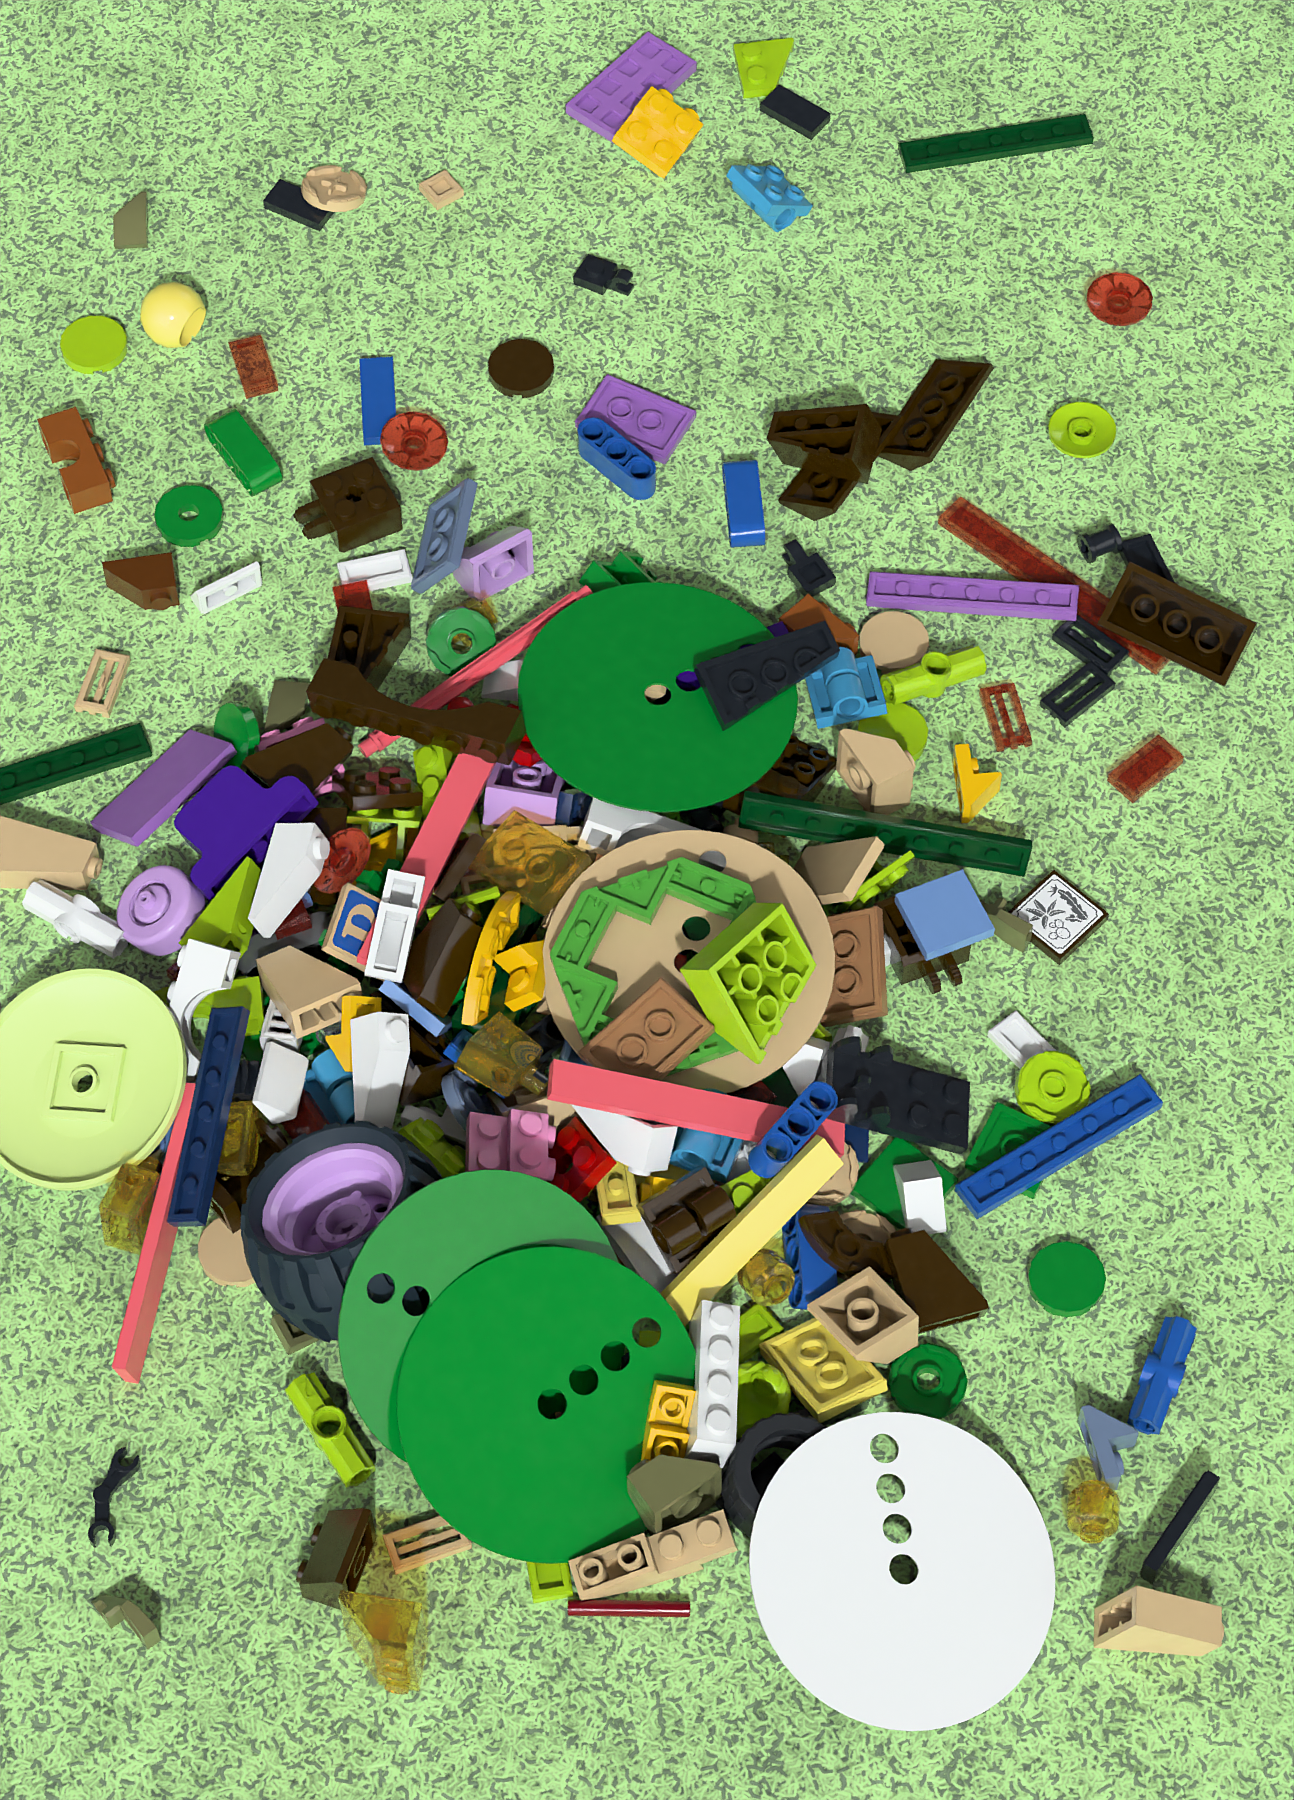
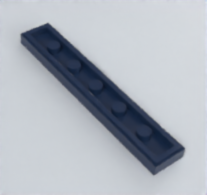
(208, 1117)

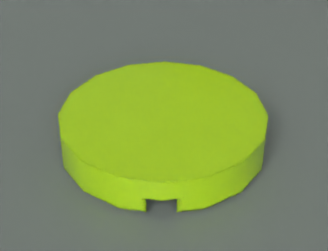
(93, 344)
(901, 724)
(1051, 1087)

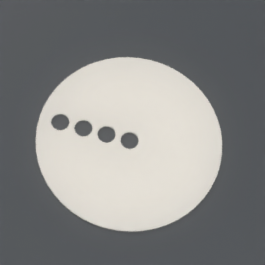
(887, 1648)

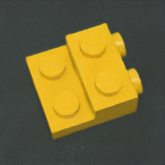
(658, 131)

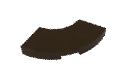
(842, 1247)

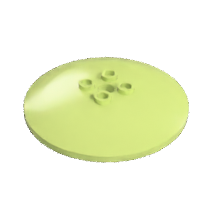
(77, 1028)

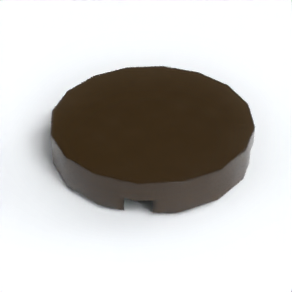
(521, 368)

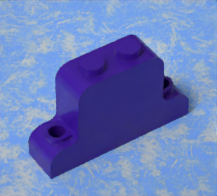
(236, 820)

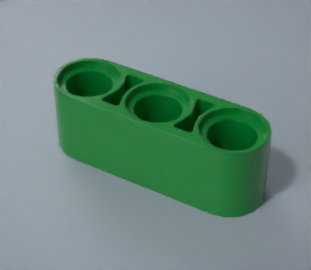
(244, 452)

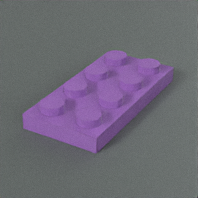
(620, 87)

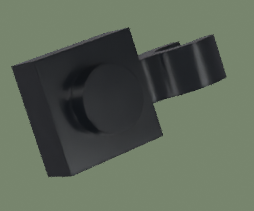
(599, 275)
(807, 573)

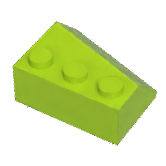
(751, 977)

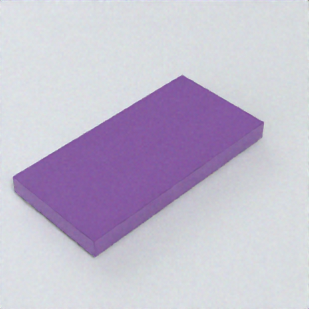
(163, 787)

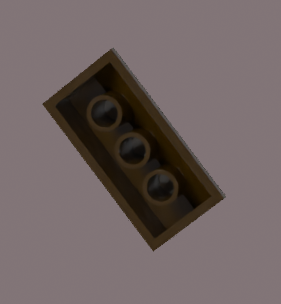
(1177, 624)

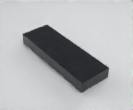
(1179, 1526)

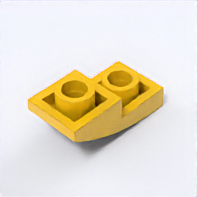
(668, 1420)

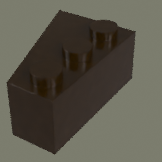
(827, 440)
(369, 640)
(426, 1059)

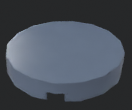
(463, 1098)

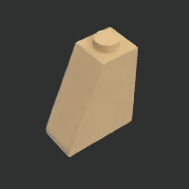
(305, 989)
(1158, 1623)

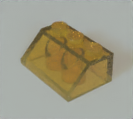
(387, 1638)

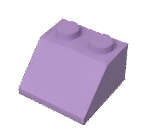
(496, 562)

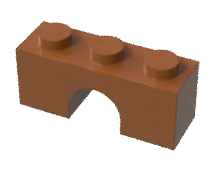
(67, 438)

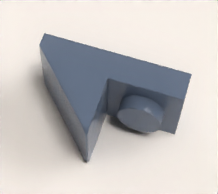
(1102, 1437)

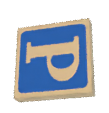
(351, 924)

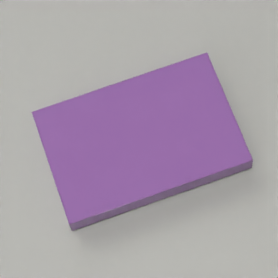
(640, 416)

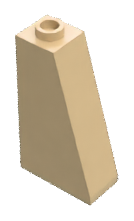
(45, 854)

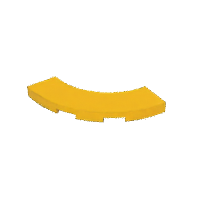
(495, 934)

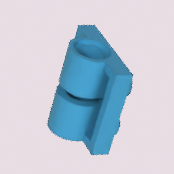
(769, 194)
(845, 690)
(331, 1088)
(705, 1149)

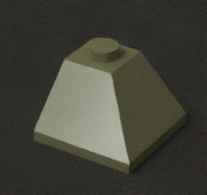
(673, 1490)

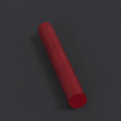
(628, 1608)

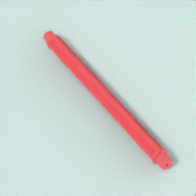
(477, 669)

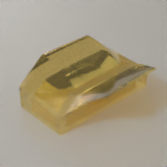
(240, 1141)

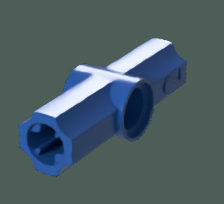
(1162, 1375)

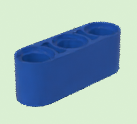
(616, 458)
(743, 503)
(782, 1140)
(811, 1272)

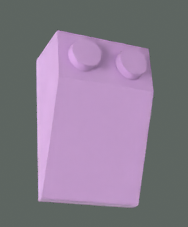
(525, 789)

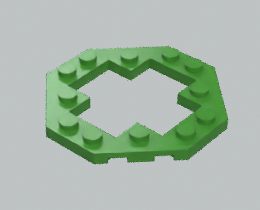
(640, 898)

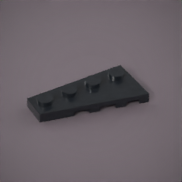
(758, 673)

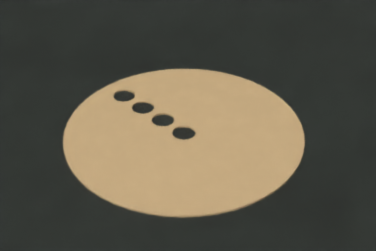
(642, 953)

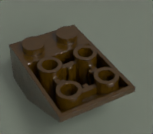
(796, 775)

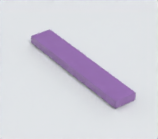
(973, 596)

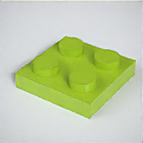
(429, 1140)

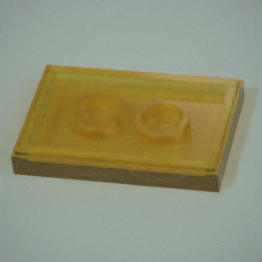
(530, 862)

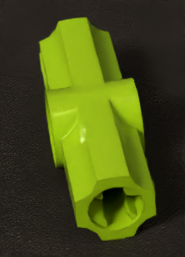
(933, 674)
(341, 1447)

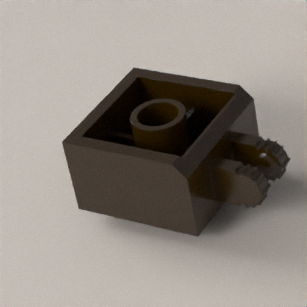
(351, 507)
(907, 958)

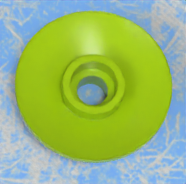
(1085, 420)

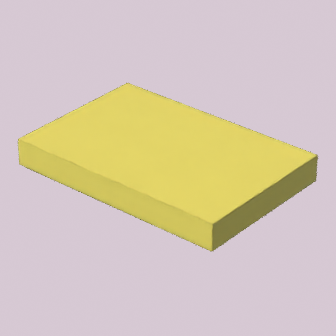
(822, 1370)

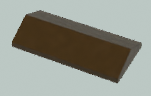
(935, 411)
(821, 494)

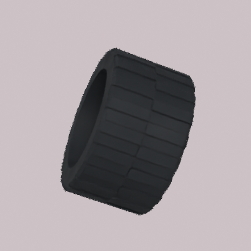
(776, 1431)

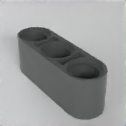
(304, 941)

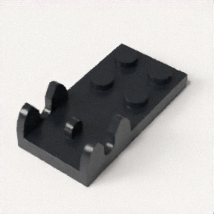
(897, 1097)

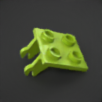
(405, 817)
(880, 880)

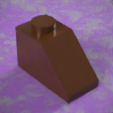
(144, 580)

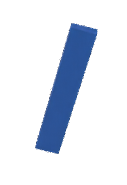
(1058, 1146)

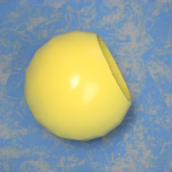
(172, 314)

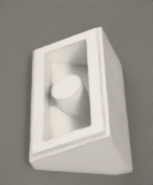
(227, 588)
(280, 1083)

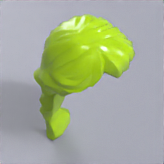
(761, 1393)

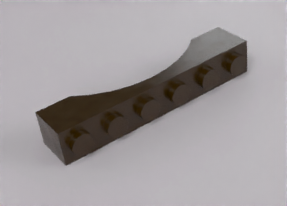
(479, 730)

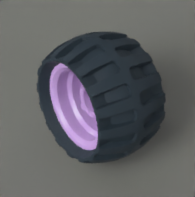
(317, 1210)

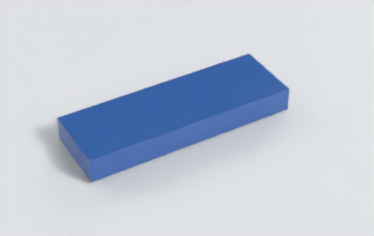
(376, 396)

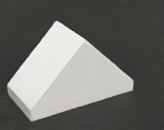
(806, 1064)
(921, 1196)

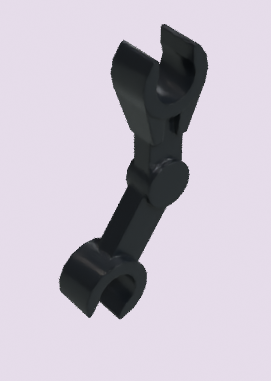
(103, 1495)

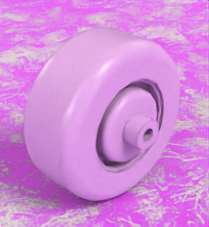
(159, 909)

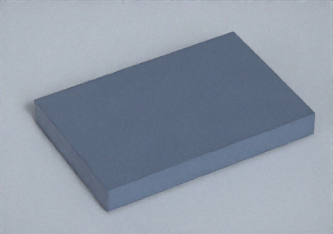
(444, 536)

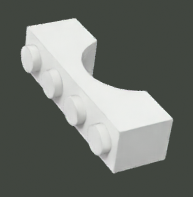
(613, 826)
(202, 971)
(714, 1408)

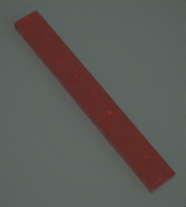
(1032, 565)

